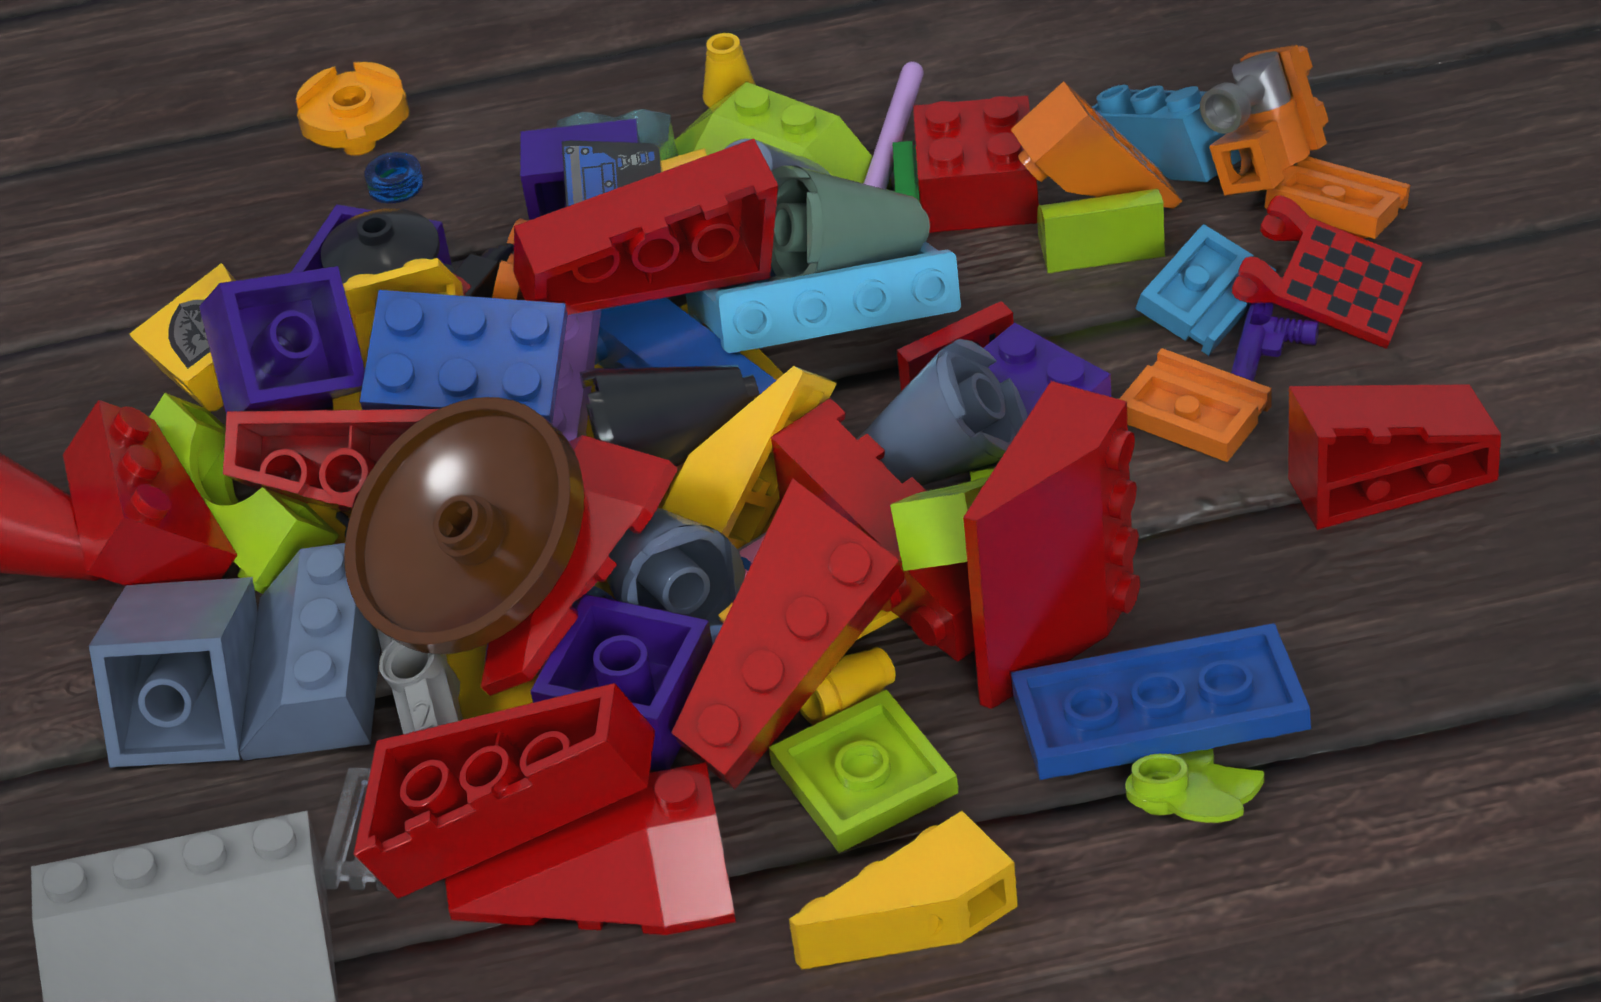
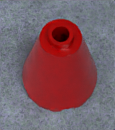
(37, 526)

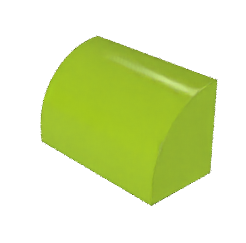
(1102, 230)

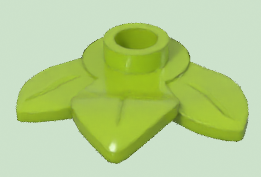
(1191, 786)

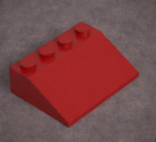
(1052, 538)

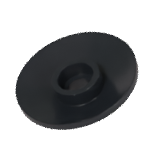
(379, 242)

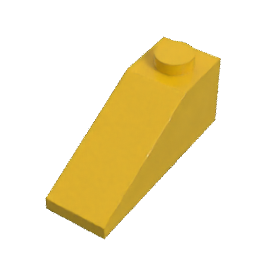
(733, 473)

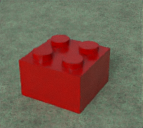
(972, 164)

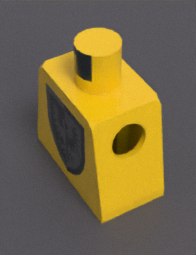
(179, 343)

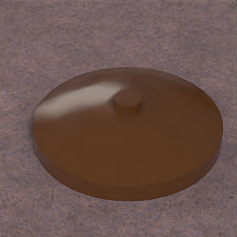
(464, 525)

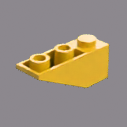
(916, 899)

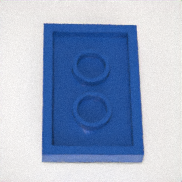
(460, 348)

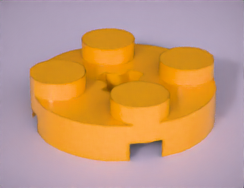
(352, 107)

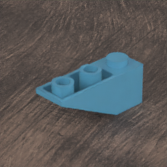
(1164, 128)

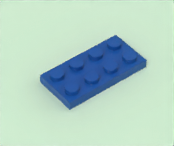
(1159, 701)

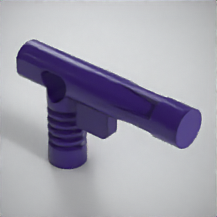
(1266, 336)

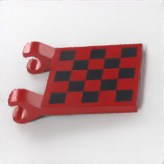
(1330, 276)

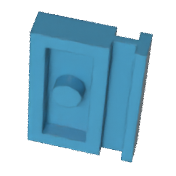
(1195, 290)

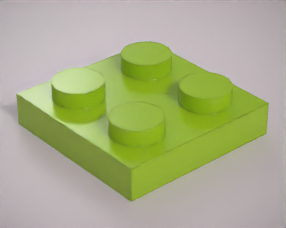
(863, 770)

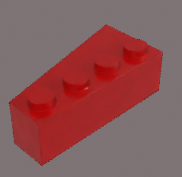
(313, 452)
(787, 629)

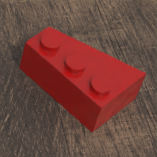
(1386, 447)
(138, 505)

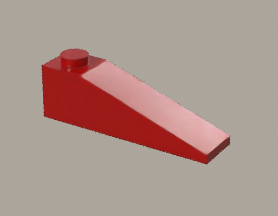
(619, 495)
(632, 862)

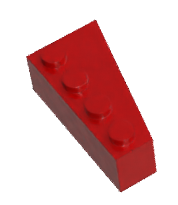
(655, 237)
(861, 488)
(495, 782)

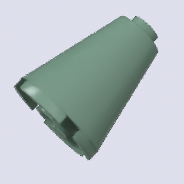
(840, 223)

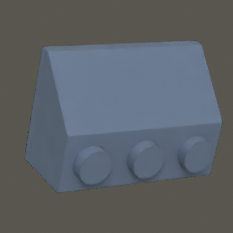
(310, 662)

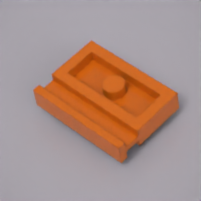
(1343, 196)
(1195, 404)

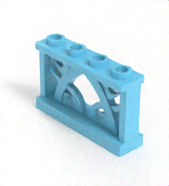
(829, 301)

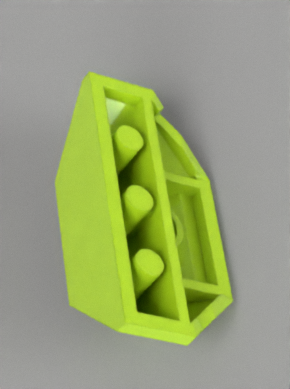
(781, 123)

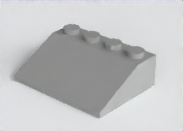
(189, 919)

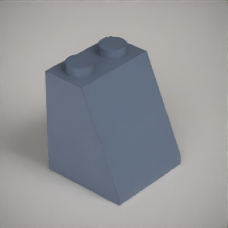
(175, 671)

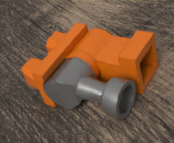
(1265, 118)

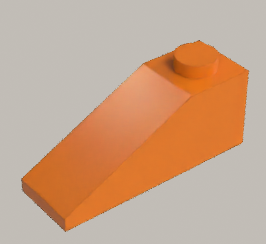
(1084, 151)

